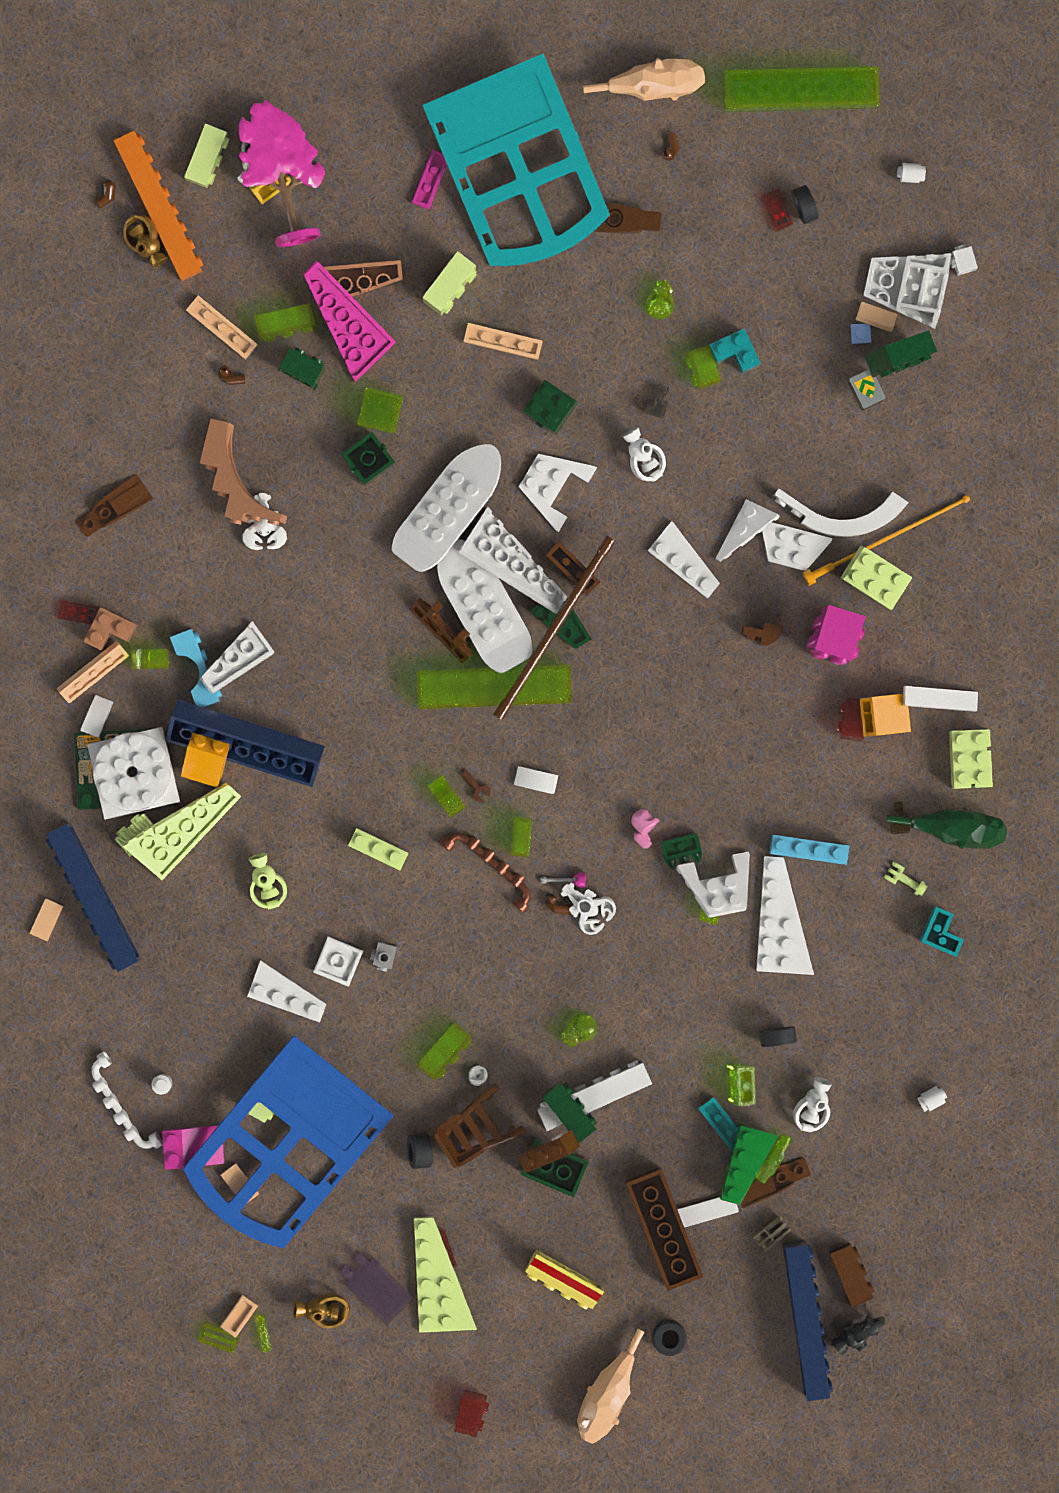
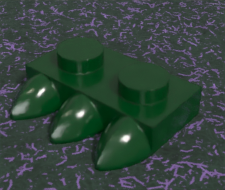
(681, 849)

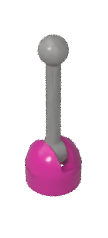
(578, 879)

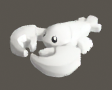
(264, 529)
(588, 907)

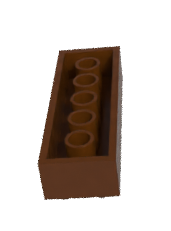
(664, 1228)

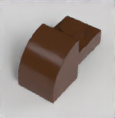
(768, 634)

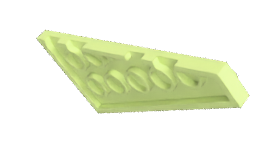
(173, 837)
(438, 1289)

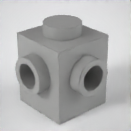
(383, 956)

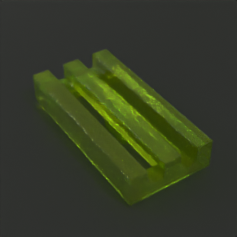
(222, 1339)

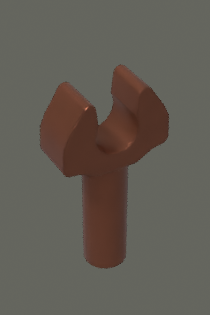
(476, 787)

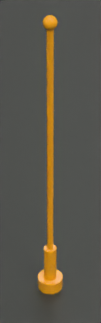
(811, 576)

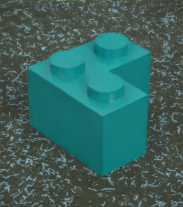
(740, 347)
(936, 933)

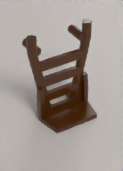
(459, 1158)

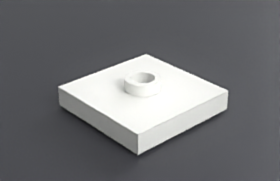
(338, 961)

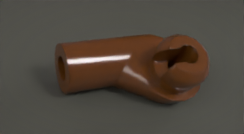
(673, 147)
(109, 194)
(229, 378)
(556, 907)

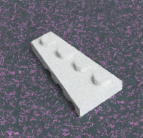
(682, 559)
(242, 655)
(277, 990)

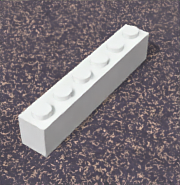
(602, 1091)

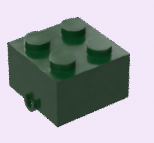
(302, 368)
(550, 407)
(368, 458)

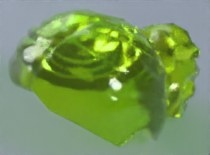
(660, 301)
(580, 1029)

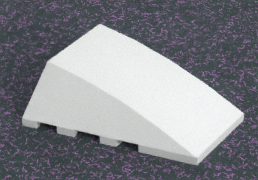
(910, 285)

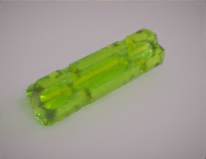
(263, 1334)

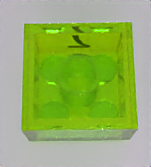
(380, 411)

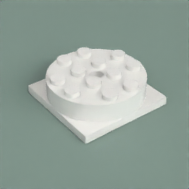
(152, 785)

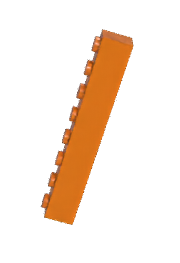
(158, 206)

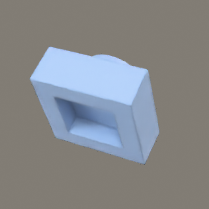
(860, 333)

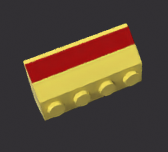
(564, 1279)

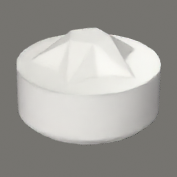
(478, 1075)

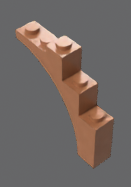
(218, 456)

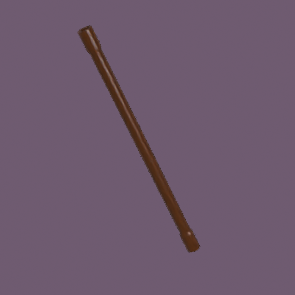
(601, 553)

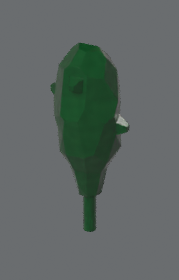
(958, 827)

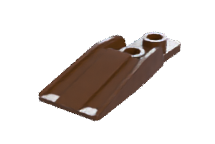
(628, 220)
(116, 505)
(780, 1181)

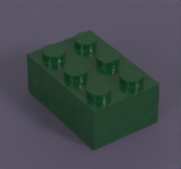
(901, 355)
(570, 1110)
(561, 1174)

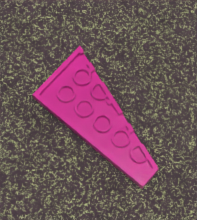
(353, 329)

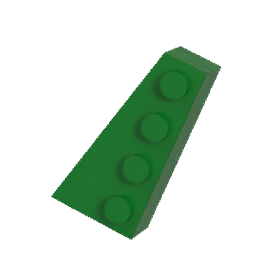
(745, 1160)

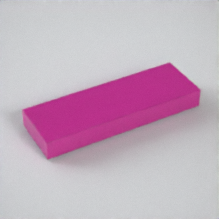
(430, 180)

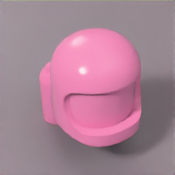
(643, 823)

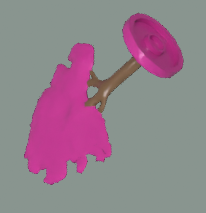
(278, 149)

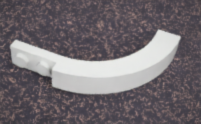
(844, 528)

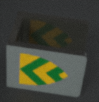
(866, 389)

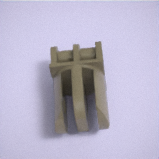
(762, 1242)

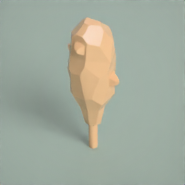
(655, 80)
(607, 1395)

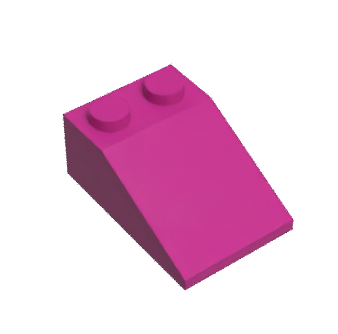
(183, 1143)

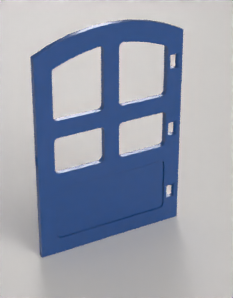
(317, 1106)

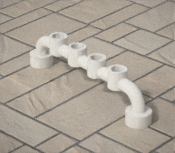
(121, 1116)

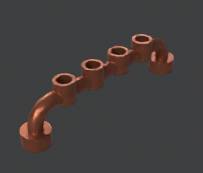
(488, 856)

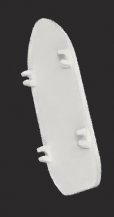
(448, 507)
(485, 611)

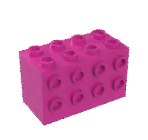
(836, 635)

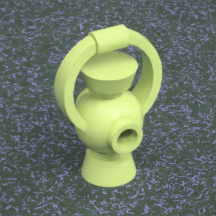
(264, 877)

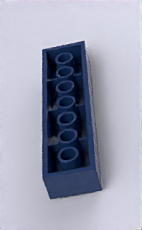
(249, 743)
(93, 897)
(806, 1320)

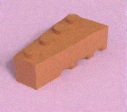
(366, 276)

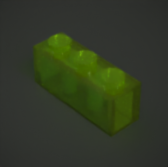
(285, 322)
(445, 1051)

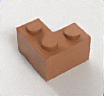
(105, 625)

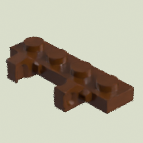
(434, 622)

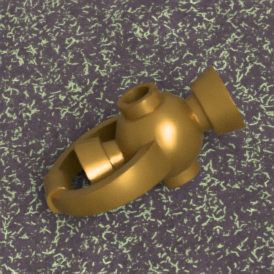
(147, 244)
(317, 1310)

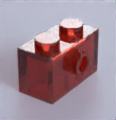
(851, 724)
(470, 1413)

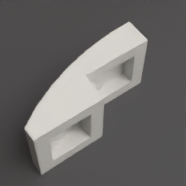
(97, 716)
(536, 780)

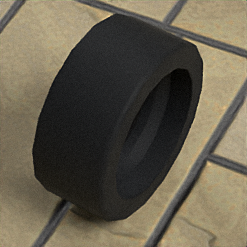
(805, 204)
(778, 1036)

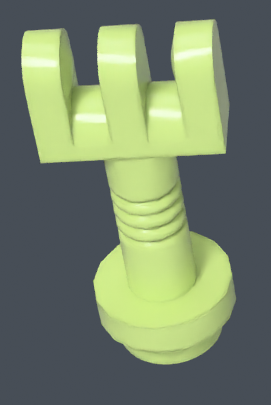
(898, 875)

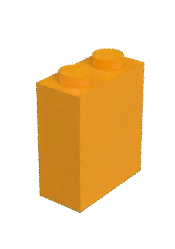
(884, 715)
(205, 760)

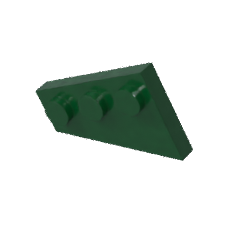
(571, 630)

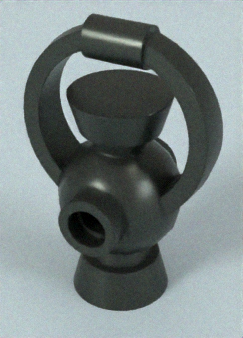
(856, 1336)

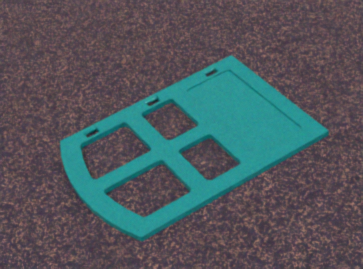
(497, 118)

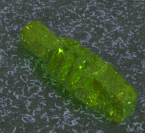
(773, 1159)

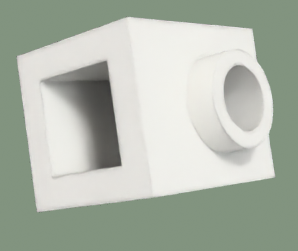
(963, 260)

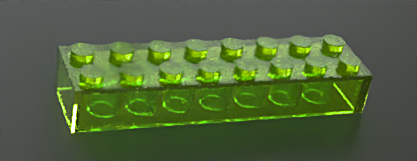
(801, 89)
(488, 688)

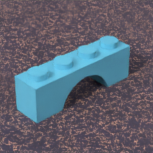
(187, 645)
(809, 849)

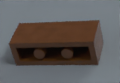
(570, 566)
(548, 1151)
(851, 1274)

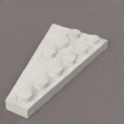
(507, 559)
(780, 931)

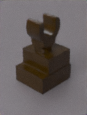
(899, 828)

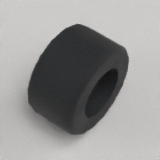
(419, 1151)
(669, 1325)

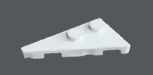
(748, 523)

